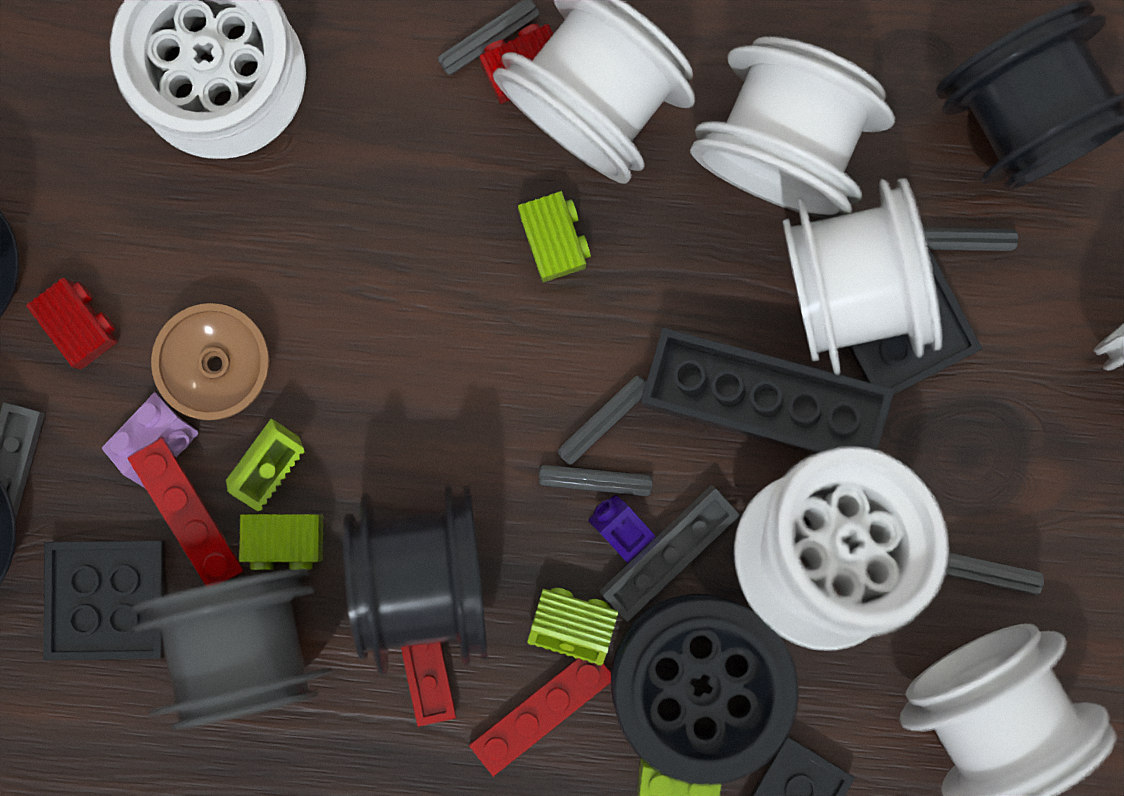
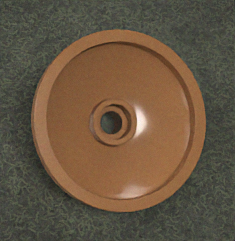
(184, 357)

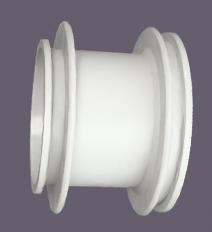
(598, 83)
(258, 103)
(794, 126)
(865, 276)
(884, 526)
(1008, 716)

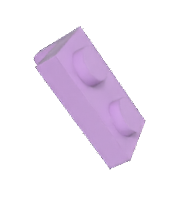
(146, 425)

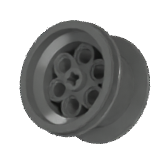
(231, 647)

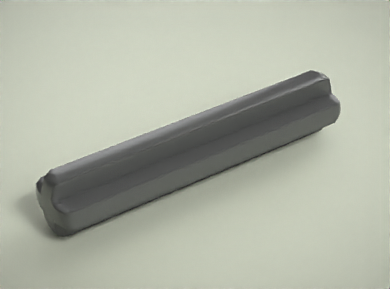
(497, 29)
(970, 239)
(602, 420)
(595, 480)
(994, 574)

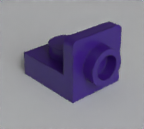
(621, 527)

